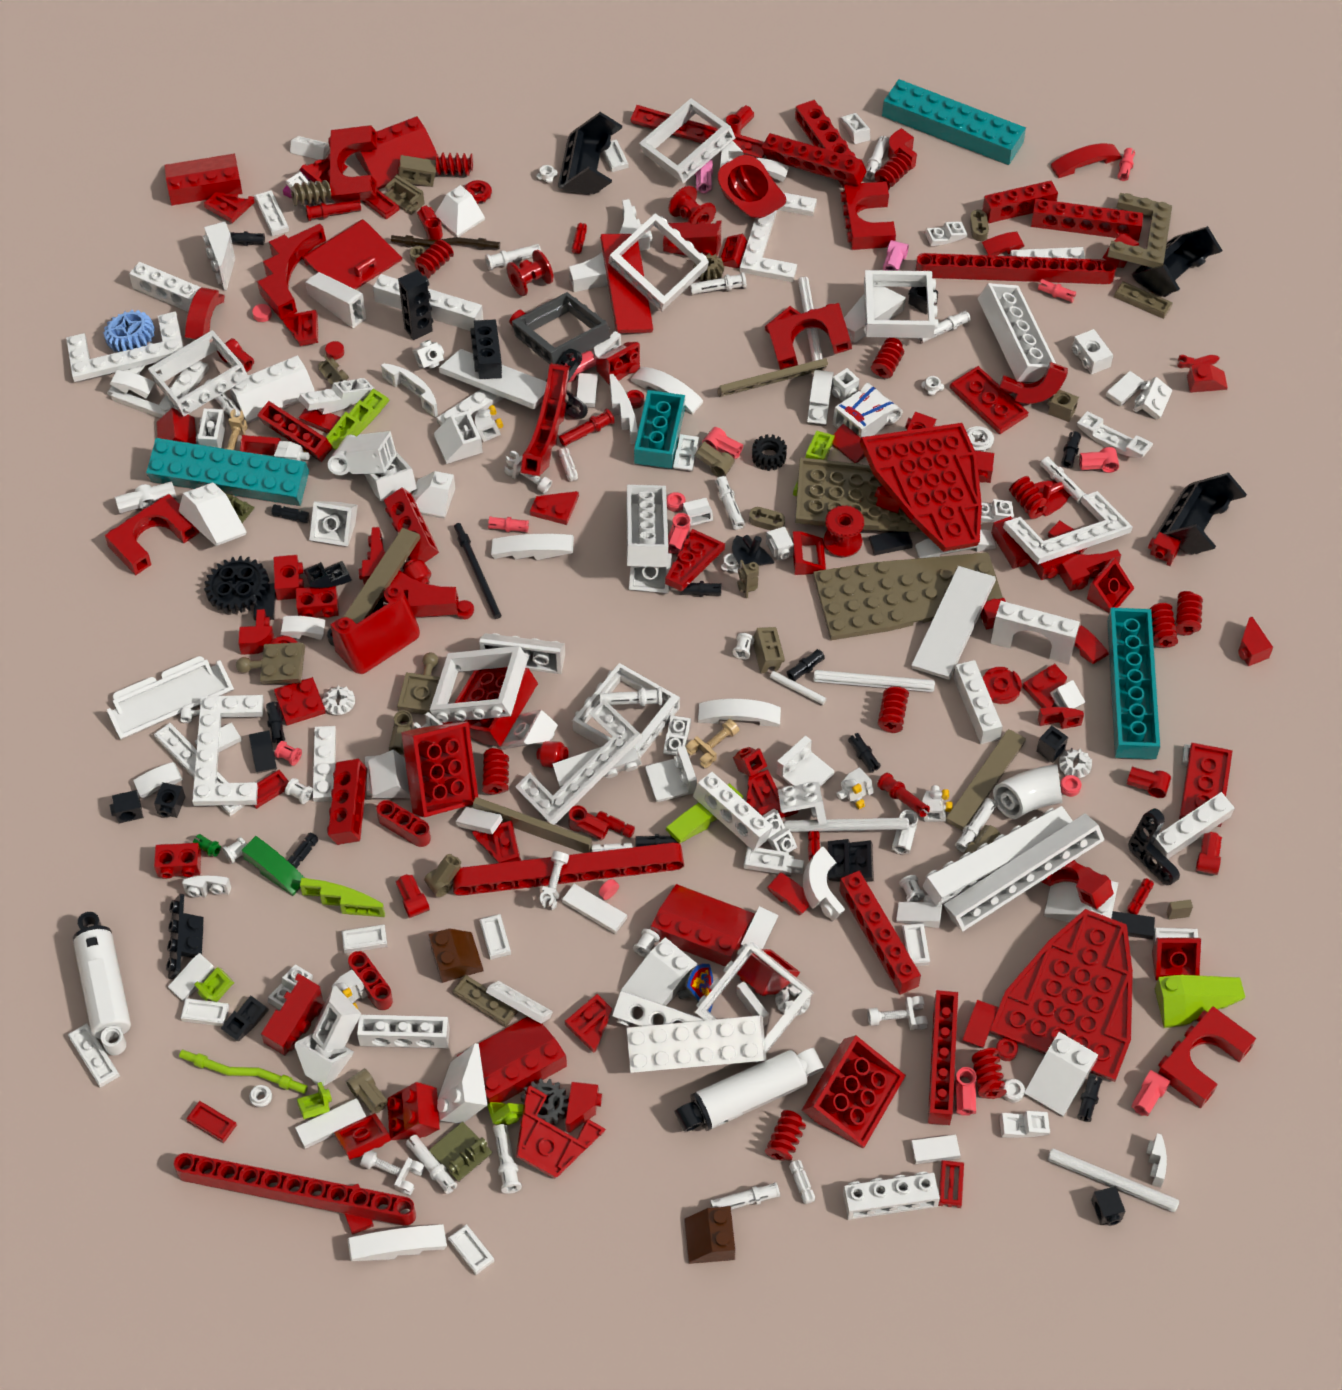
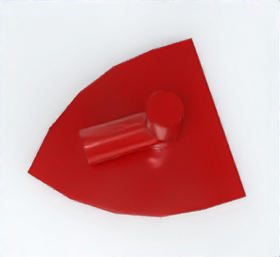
(1054, 493)

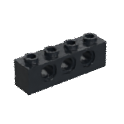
(415, 304)
(486, 349)

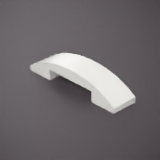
(398, 375)
(664, 382)
(1108, 437)
(929, 549)
(741, 710)

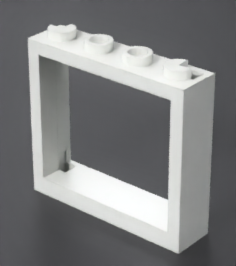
(698, 157)
(643, 284)
(900, 328)
(190, 355)
(456, 662)
(622, 673)
(731, 970)

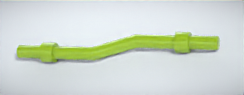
(202, 1061)

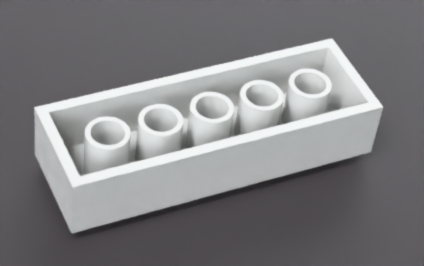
(1016, 331)
(647, 526)
(696, 1044)

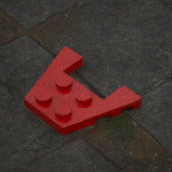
(546, 1145)

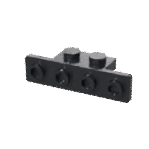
(185, 936)

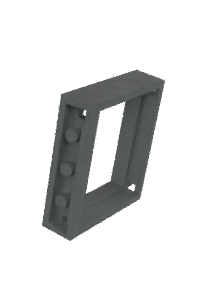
(551, 310)

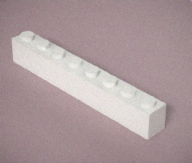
(975, 866)
(1024, 872)

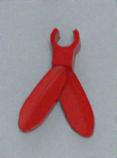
(1188, 361)

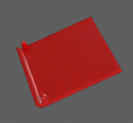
(353, 256)

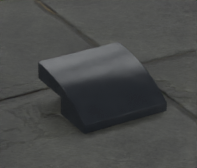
(327, 577)
(850, 859)

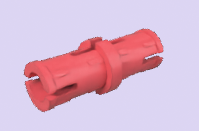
(1126, 164)
(1057, 290)
(508, 524)

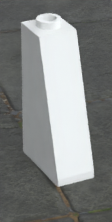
(337, 298)
(886, 306)

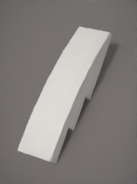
(622, 406)
(529, 545)
(396, 1242)

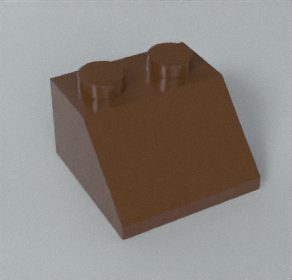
(455, 954)
(710, 1235)

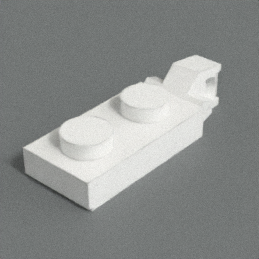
(772, 861)

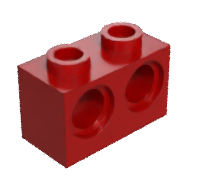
(317, 602)
(178, 855)

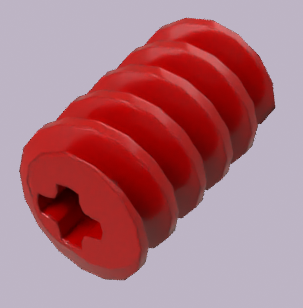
(454, 164)
(894, 169)
(433, 258)
(888, 358)
(1029, 497)
(1188, 613)
(1163, 626)
(893, 709)
(495, 772)
(988, 1073)
(785, 1136)

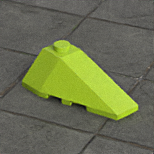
(1187, 996)

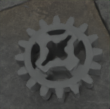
(554, 1094)

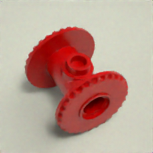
(685, 205)
(528, 271)
(843, 531)

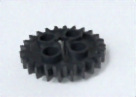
(237, 584)

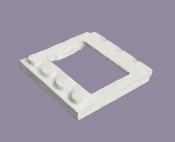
(185, 383)

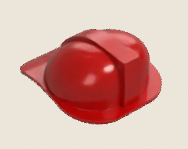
(750, 187)

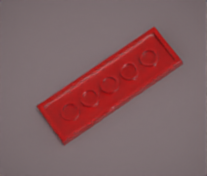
(629, 306)

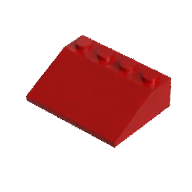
(405, 139)
(202, 178)
(487, 685)
(440, 768)
(702, 925)
(517, 1058)
(854, 1091)

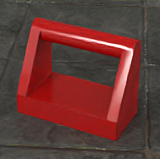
(259, 444)
(801, 566)

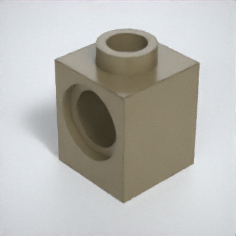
(1063, 405)

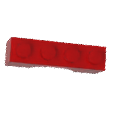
(1091, 886)

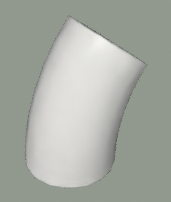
(1028, 791)

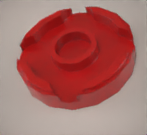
(1002, 685)

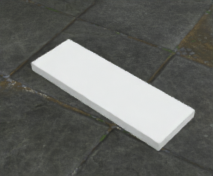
(512, 386)
(953, 622)

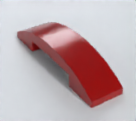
(1084, 156)

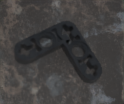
(573, 400)
(1141, 843)

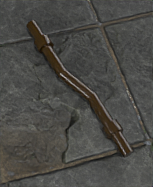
(480, 243)

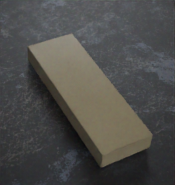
(1143, 299)
(476, 996)

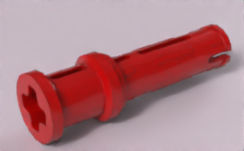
(324, 210)
(594, 424)
(898, 791)

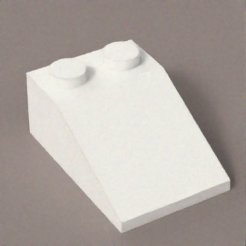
(396, 476)
(212, 514)
(1065, 903)
(661, 974)
(1061, 1074)
(463, 1088)

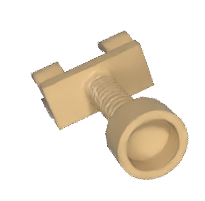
(237, 428)
(729, 728)

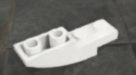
(339, 397)

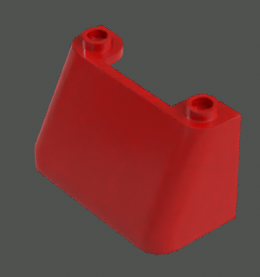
(378, 635)

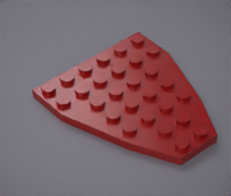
(932, 480)
(1075, 988)

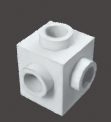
(428, 354)
(845, 384)

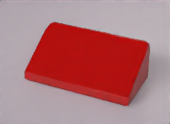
(734, 250)
(848, 443)

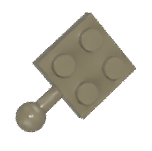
(279, 663)
(419, 689)

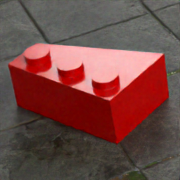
(703, 236)
(294, 1017)

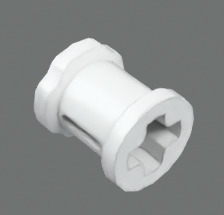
(743, 646)
(298, 790)
(235, 850)
(911, 882)
(646, 942)

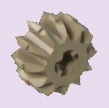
(714, 270)

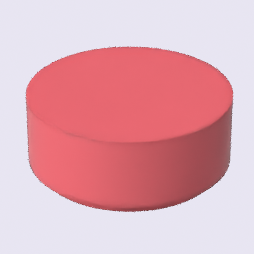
(262, 312)
(675, 501)
(1070, 785)
(608, 889)

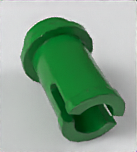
(211, 847)

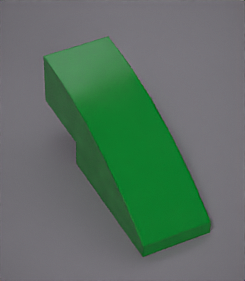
(272, 865)

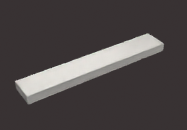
(185, 755)

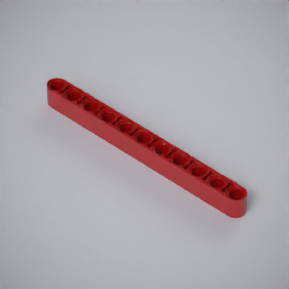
(1017, 268)
(579, 868)
(302, 1196)

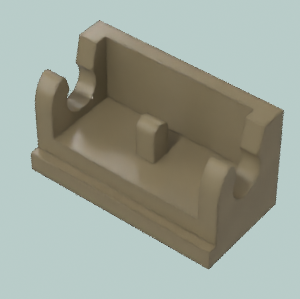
(417, 170)
(405, 194)
(768, 649)

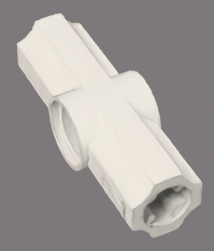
(144, 496)

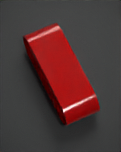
(407, 831)
(375, 988)

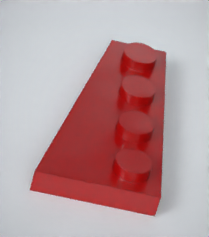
(695, 556)

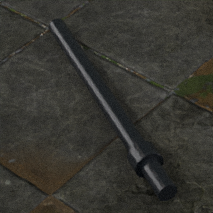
(464, 541)

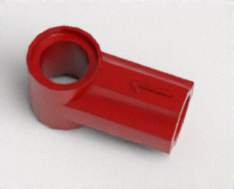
(740, 119)
(430, 223)
(242, 356)
(1155, 783)
(588, 824)
(1209, 858)
(413, 900)

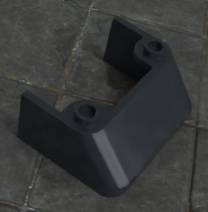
(583, 153)
(1180, 254)
(1195, 509)

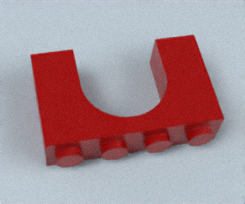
(342, 145)
(863, 233)
(826, 318)
(160, 514)
(1212, 1029)

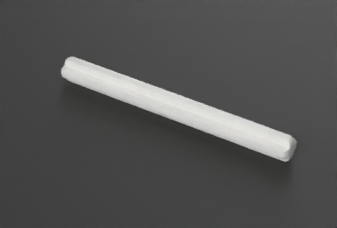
(807, 304)
(873, 680)
(848, 824)
(1112, 1179)

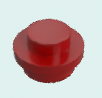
(465, 609)

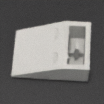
(220, 251)

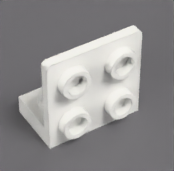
(802, 765)
(672, 777)
(803, 797)

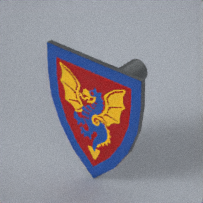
(698, 983)

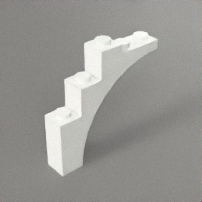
(592, 272)

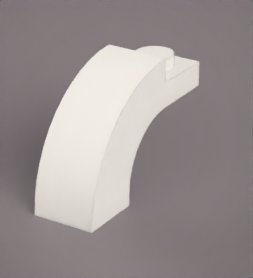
(820, 397)
(816, 885)

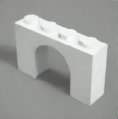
(1057, 629)

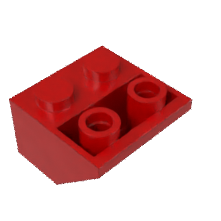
(619, 361)
(413, 1112)

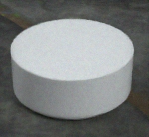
(1015, 1090)

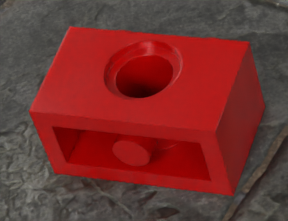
(287, 567)

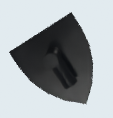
(750, 551)

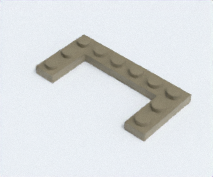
(1158, 232)

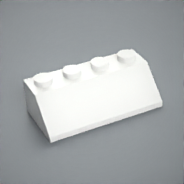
(276, 384)
(541, 655)

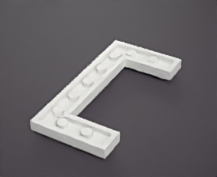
(753, 259)
(87, 368)
(1111, 526)
(622, 741)
(206, 789)

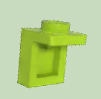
(215, 985)
(316, 1103)
(505, 1113)

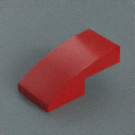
(1002, 243)
(1089, 646)
(1065, 716)
(789, 891)
(980, 1023)

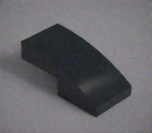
(262, 751)
(244, 1020)

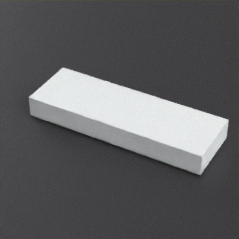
(271, 213)
(594, 908)
(519, 1002)
(93, 1055)
(327, 1123)

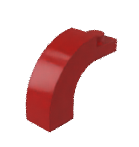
(201, 312)
(1039, 390)

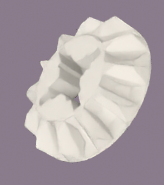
(980, 432)
(346, 703)
(1082, 768)
(783, 996)

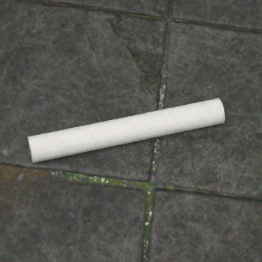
(798, 688)

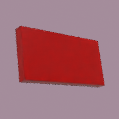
(988, 400)
(1205, 776)

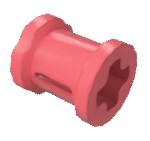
(288, 753)

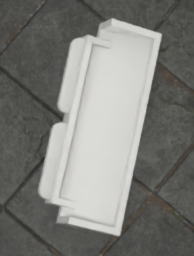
(156, 701)

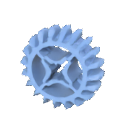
(129, 331)

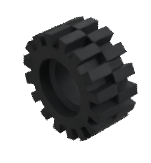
(769, 443)

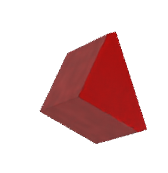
(176, 427)
(1110, 587)
(1176, 956)

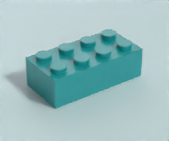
(659, 429)

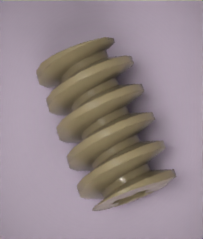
(310, 191)

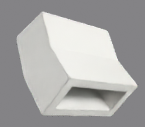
(698, 511)
(1067, 696)

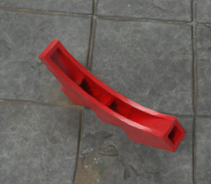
(286, 255)
(538, 454)
(1072, 568)
(423, 598)

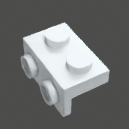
(1153, 397)

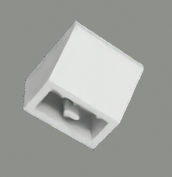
(458, 438)
(335, 1021)

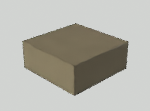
(1179, 909)

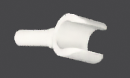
(187, 713)

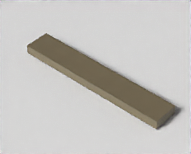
(772, 377)
(383, 575)
(985, 779)
(537, 827)

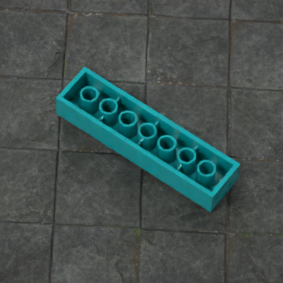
(953, 121)
(230, 470)
(1133, 683)

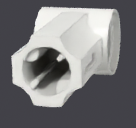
(904, 838)

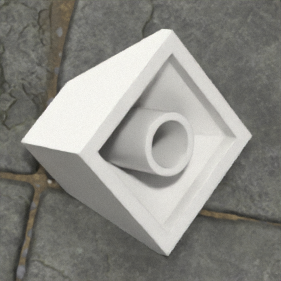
(459, 211)
(434, 494)
(333, 522)
(530, 729)
(321, 1064)

